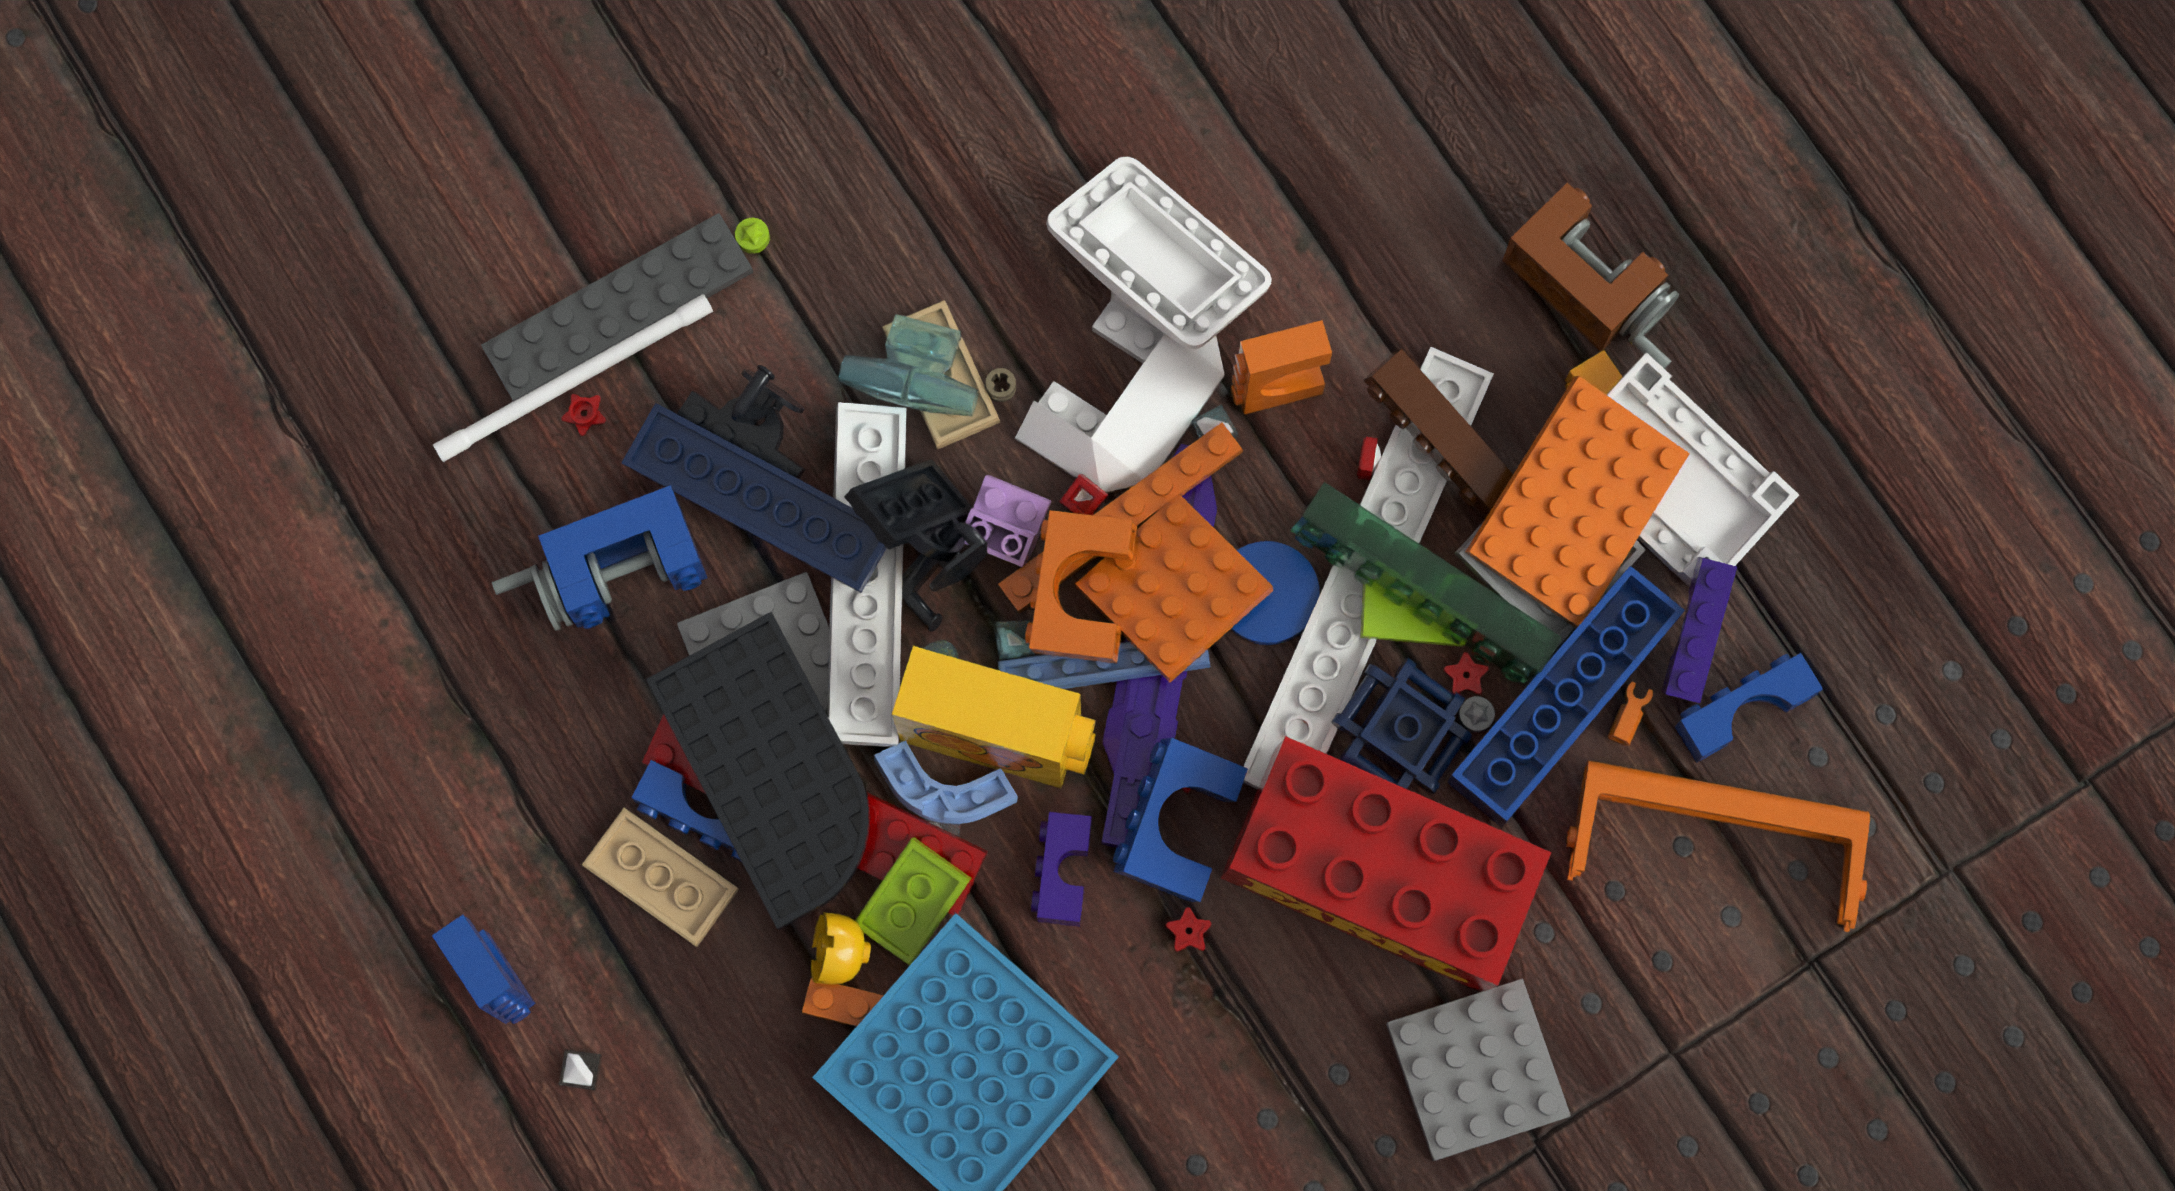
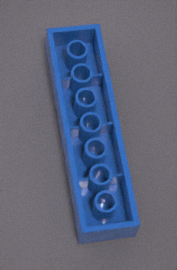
(1565, 696)

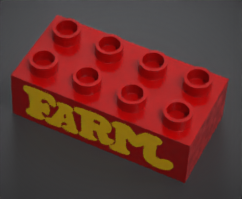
(1386, 865)

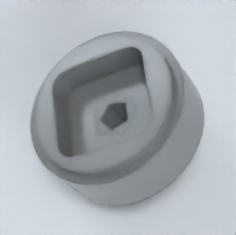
(1476, 714)

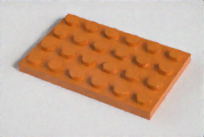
(1577, 502)

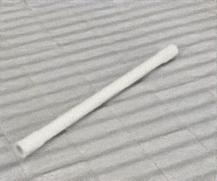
(464, 438)

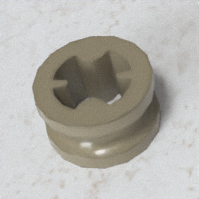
(1011, 384)

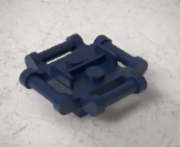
(1403, 726)

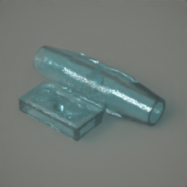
(914, 370)

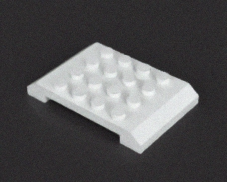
(1721, 493)

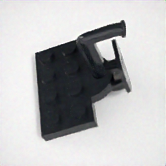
(750, 419)
(925, 510)

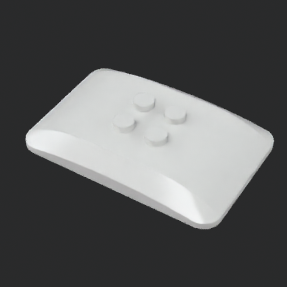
(1158, 253)

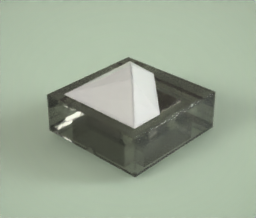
(580, 1070)

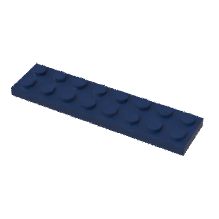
(755, 497)

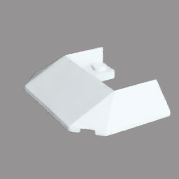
(1146, 418)

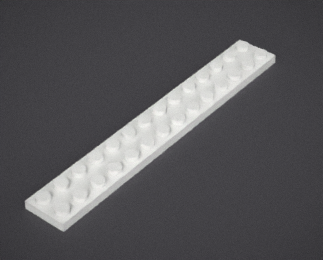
(1330, 649)

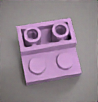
(1008, 519)

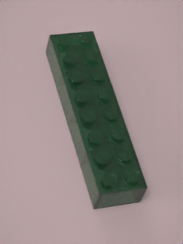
(1427, 583)

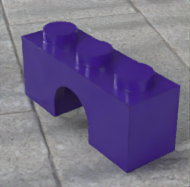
(1063, 837)

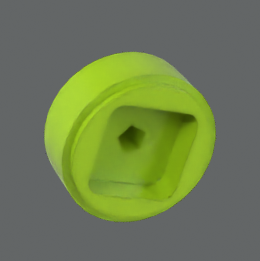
(752, 235)

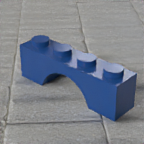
(1785, 685)
(664, 794)

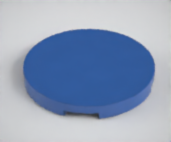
(1293, 597)

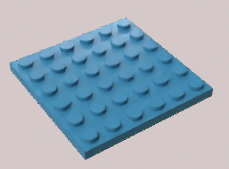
(965, 1064)

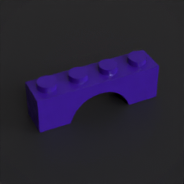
(1700, 630)

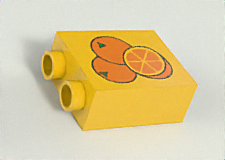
(992, 718)

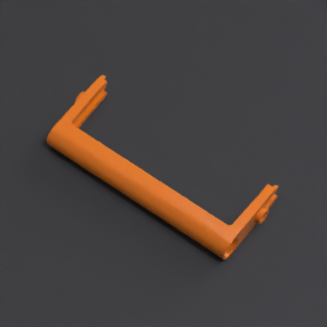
(1730, 806)

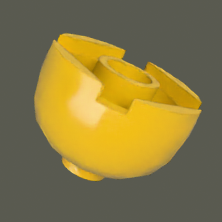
(838, 949)

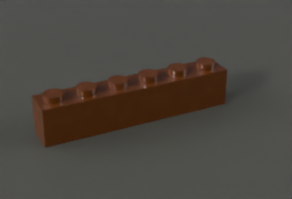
(1439, 431)

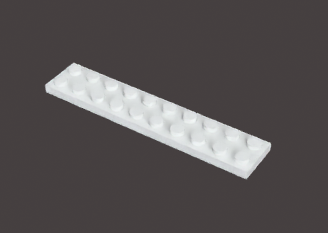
(866, 624)

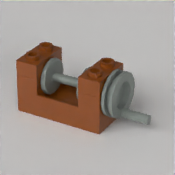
(1580, 285)

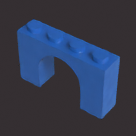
(1144, 853)
(484, 971)

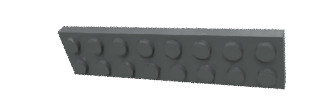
(617, 306)

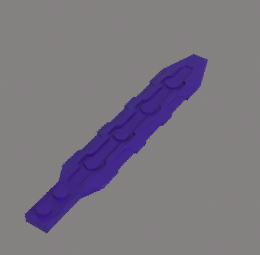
(1143, 713)

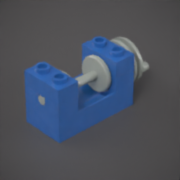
(572, 576)

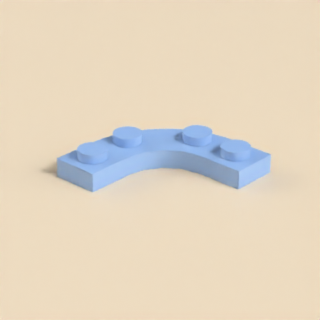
(940, 801)

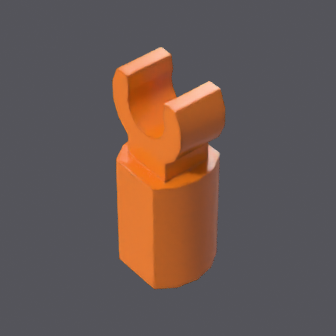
(1628, 716)

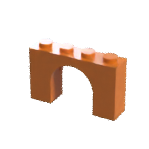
(1280, 367)
(1066, 541)

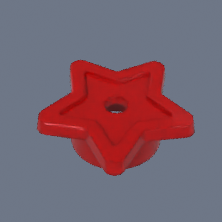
(581, 404)
(1464, 665)
(1179, 928)

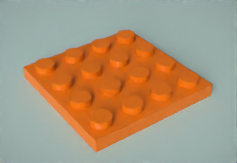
(1177, 590)

